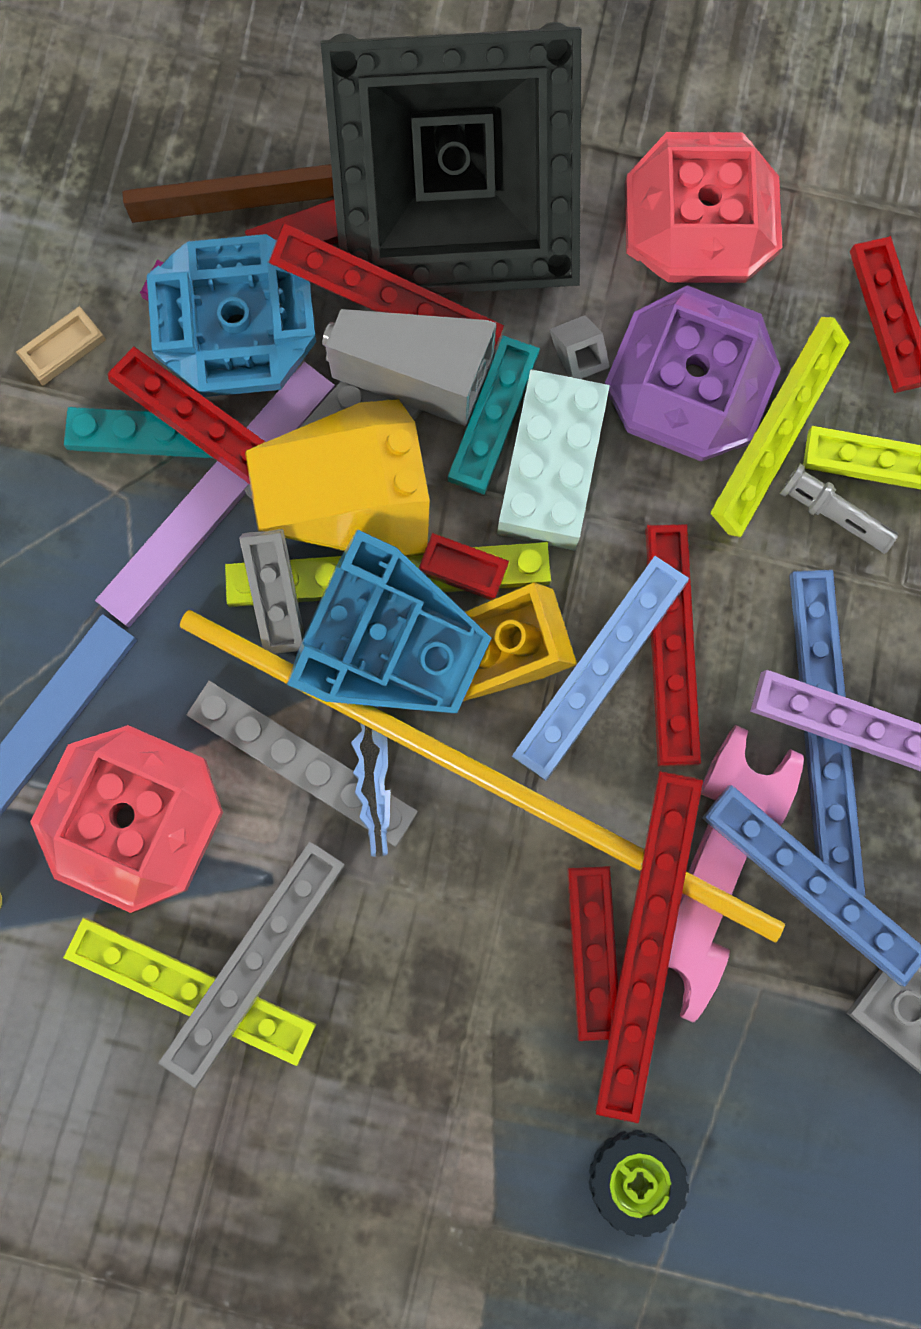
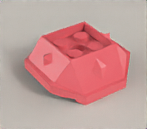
(695, 241)
(171, 825)

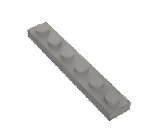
(290, 756)
(251, 965)

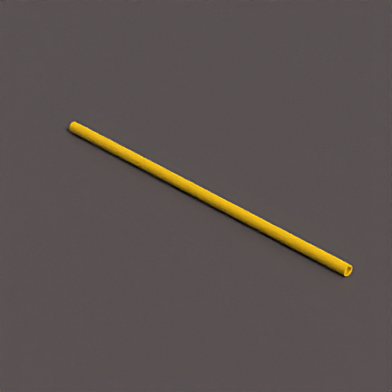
(487, 778)

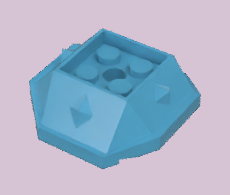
(205, 287)

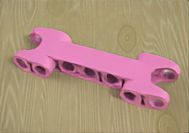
(720, 864)

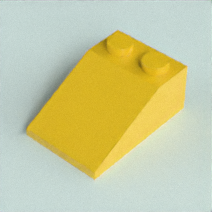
(525, 642)

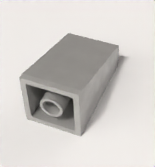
(413, 358)

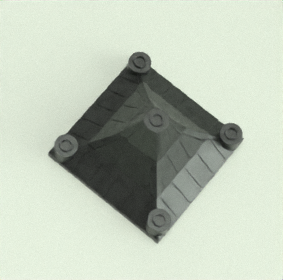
(459, 155)

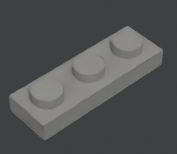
(272, 590)

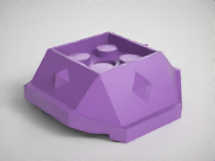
(688, 412)

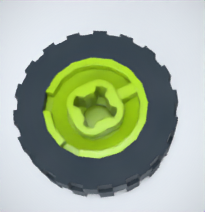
(638, 1183)

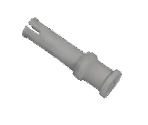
(823, 499)

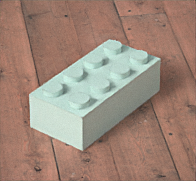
(553, 460)

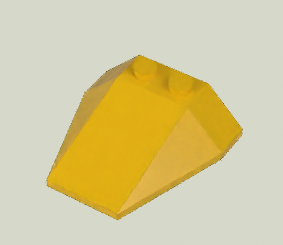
(345, 476)

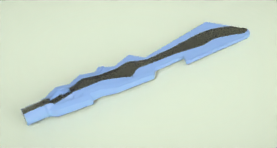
(371, 773)

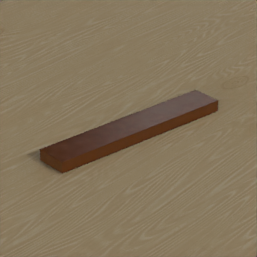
(229, 193)

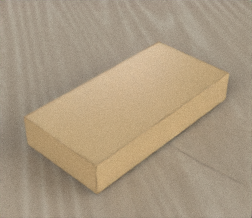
(61, 345)

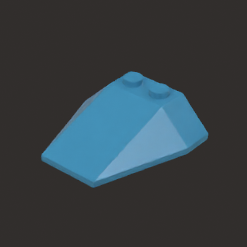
(387, 636)

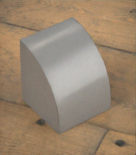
(580, 347)

